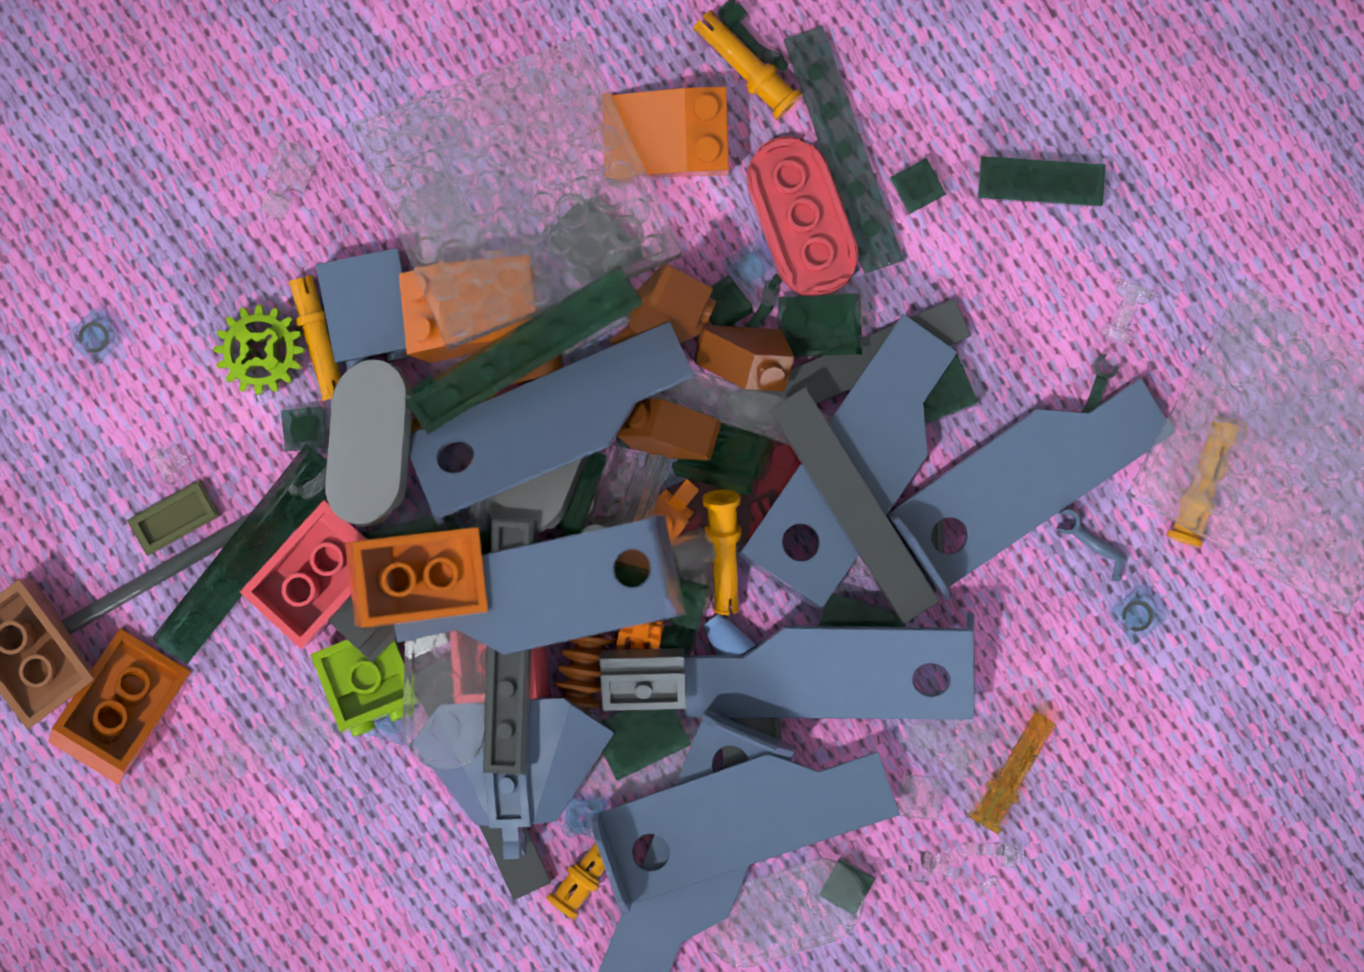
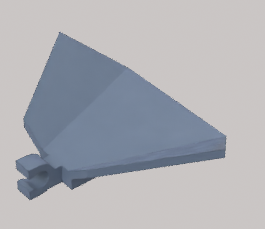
(560, 755)

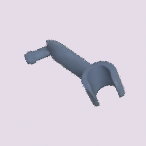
(1095, 544)

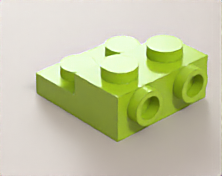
(361, 689)

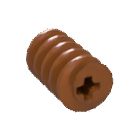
(584, 670)

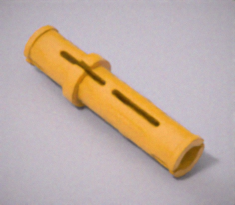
(316, 334)

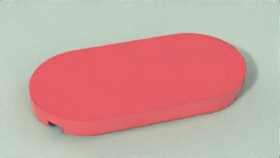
(802, 216)

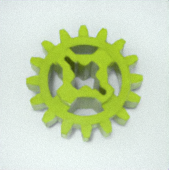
(275, 335)

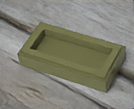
(173, 518)

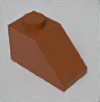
(682, 298)
(746, 356)
(670, 430)

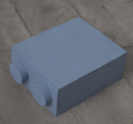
(364, 306)

